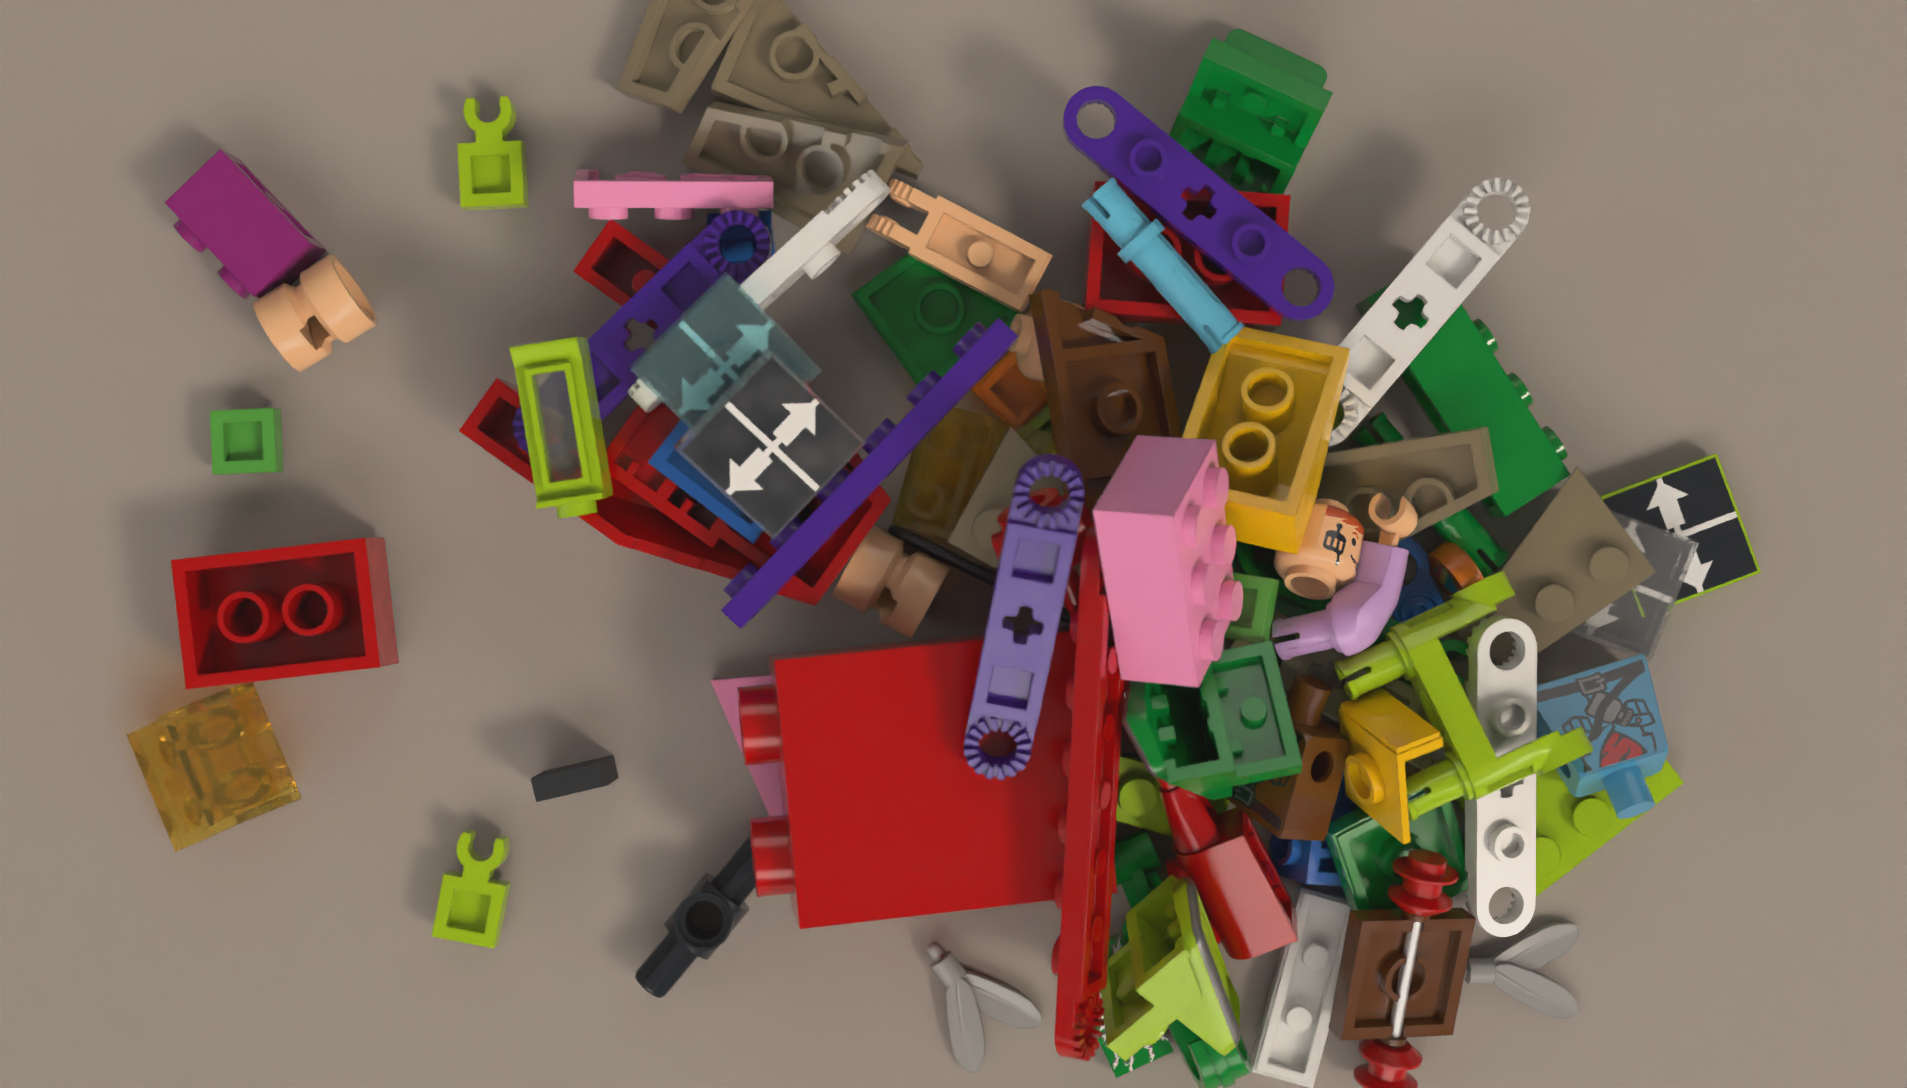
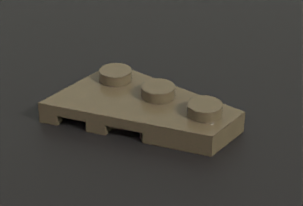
(1567, 568)

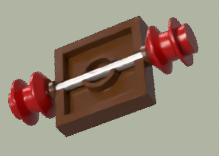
(1402, 971)

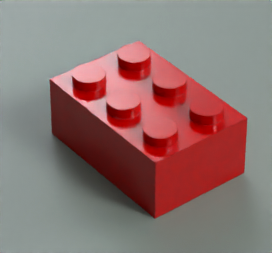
(1132, 298)
(284, 612)

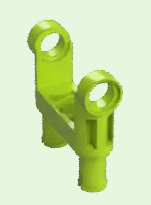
(1469, 760)

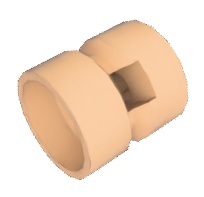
(315, 313)
(891, 581)

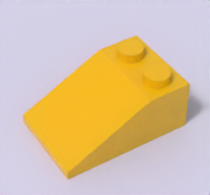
(1272, 420)

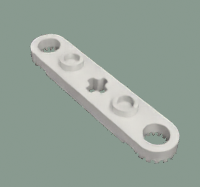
(806, 252)
(1442, 278)
(1503, 824)

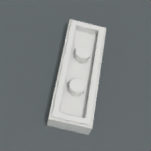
(1303, 991)

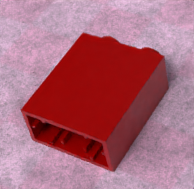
(880, 790)

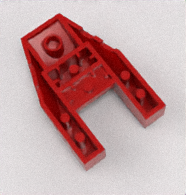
(646, 506)

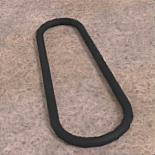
(953, 559)

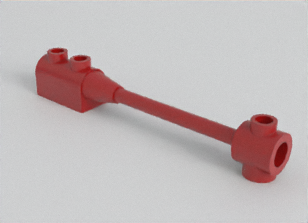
(1217, 851)

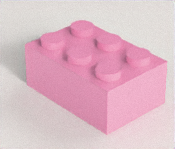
(1168, 559)

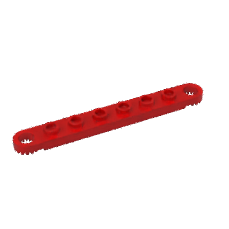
(1089, 816)

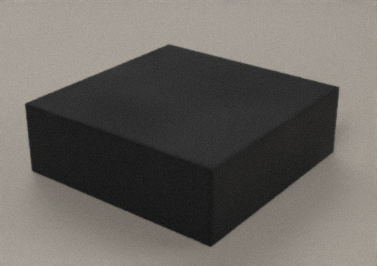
(574, 778)

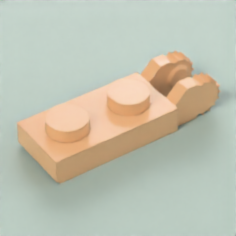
(966, 247)

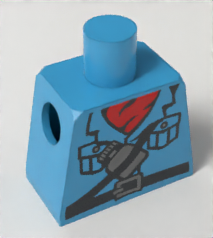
(1622, 724)

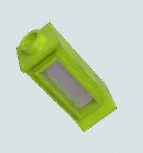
(562, 425)

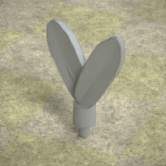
(1514, 965)
(967, 996)

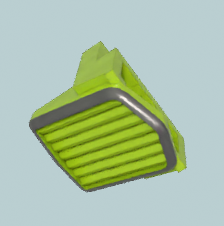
(1169, 974)

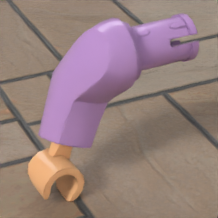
(1366, 604)

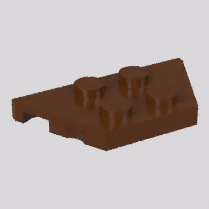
(1101, 387)

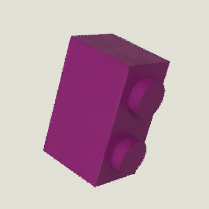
(243, 227)

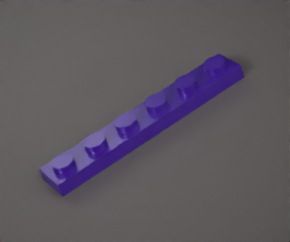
(886, 449)

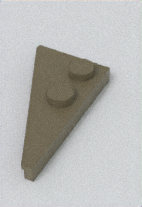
(785, 71)

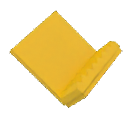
(1381, 740)

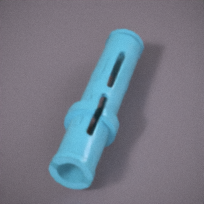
(1162, 265)

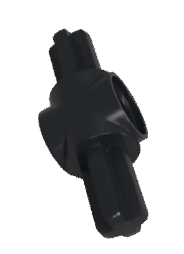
(685, 939)

